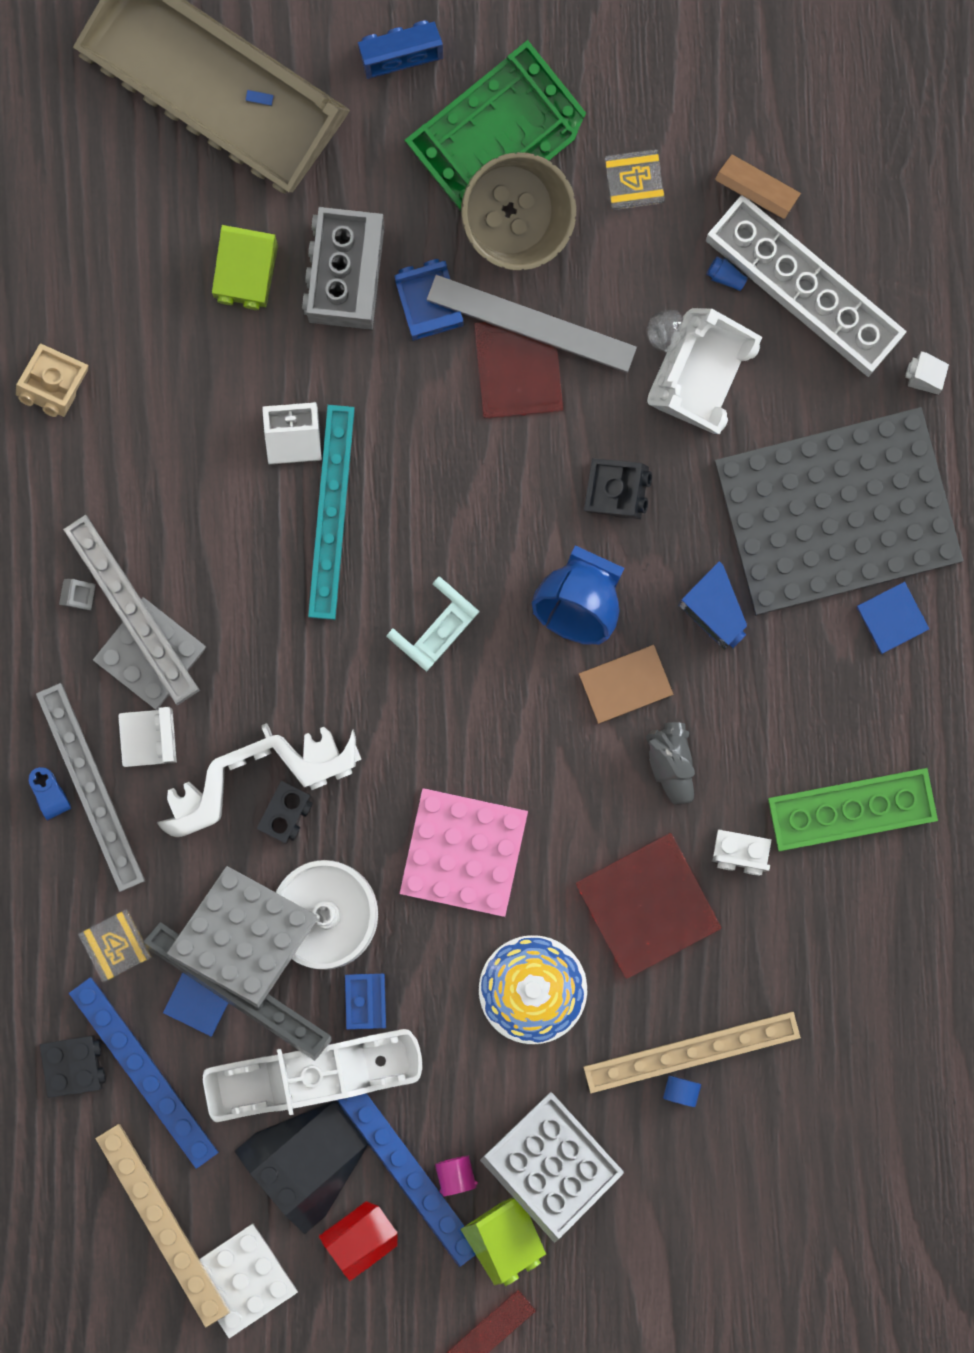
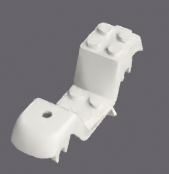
(318, 763)
(298, 1081)

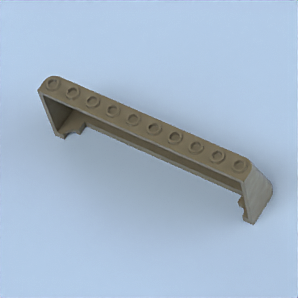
(203, 78)

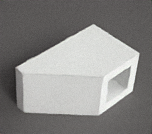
(927, 373)

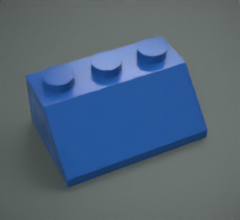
(400, 49)

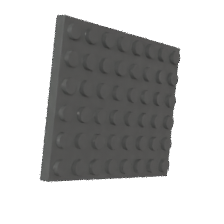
(838, 511)

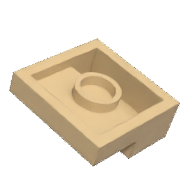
(51, 381)

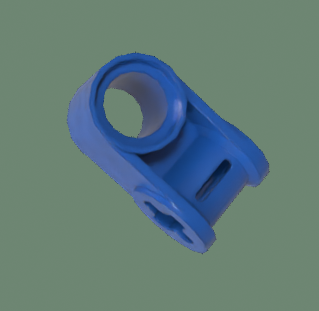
(51, 797)

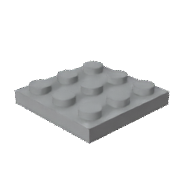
(129, 665)

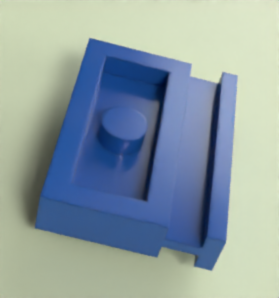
(365, 1001)

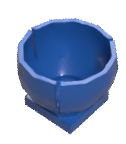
(585, 595)

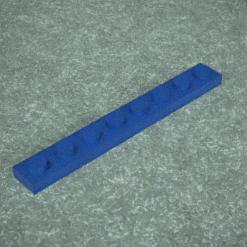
(143, 1072)
(408, 1175)

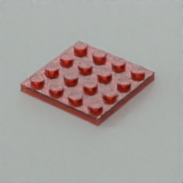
(648, 905)

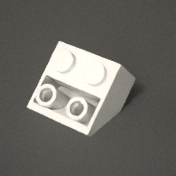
(292, 433)

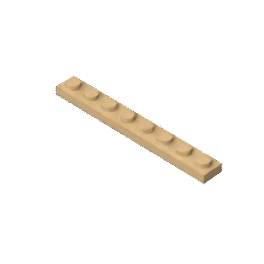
(691, 1052)
(162, 1225)

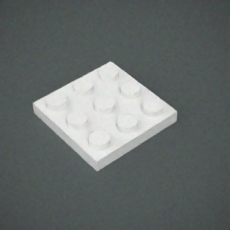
(247, 1279)

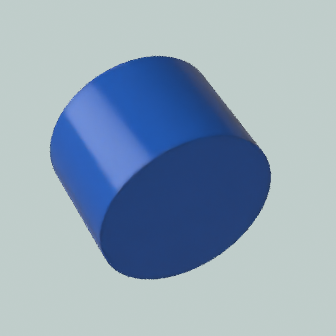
(682, 1091)

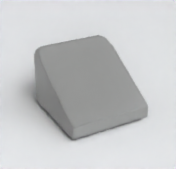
(77, 594)

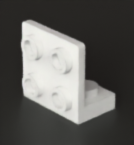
(147, 737)
(741, 851)

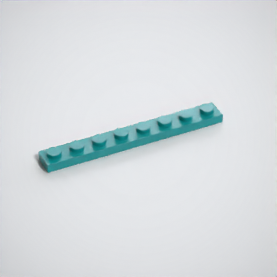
(331, 512)

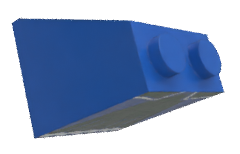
(715, 608)

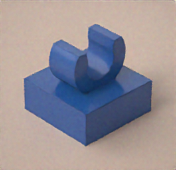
(258, 97)

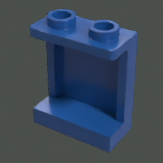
(423, 316)

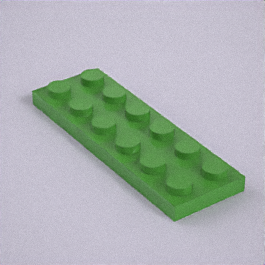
(852, 809)

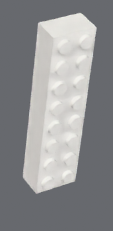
(805, 285)

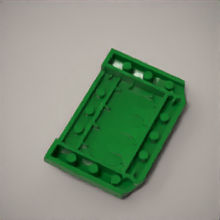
(507, 111)

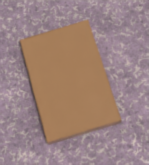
(757, 186)
(625, 684)

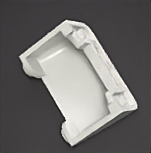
(702, 368)

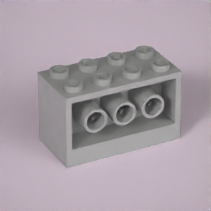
(361, 272)

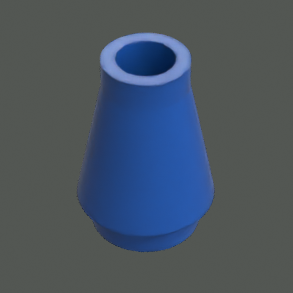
(725, 273)

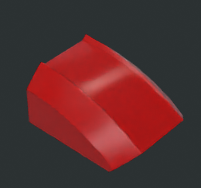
(360, 1239)

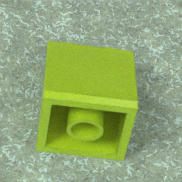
(244, 267)
(505, 1241)

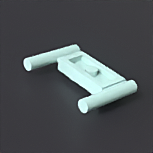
(441, 632)

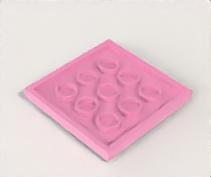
(463, 852)

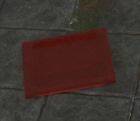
(516, 373)

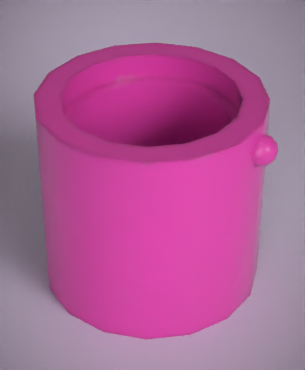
(455, 1175)

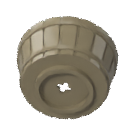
(542, 215)

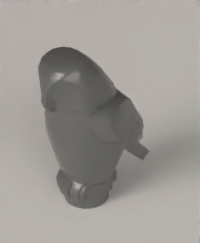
(672, 761)

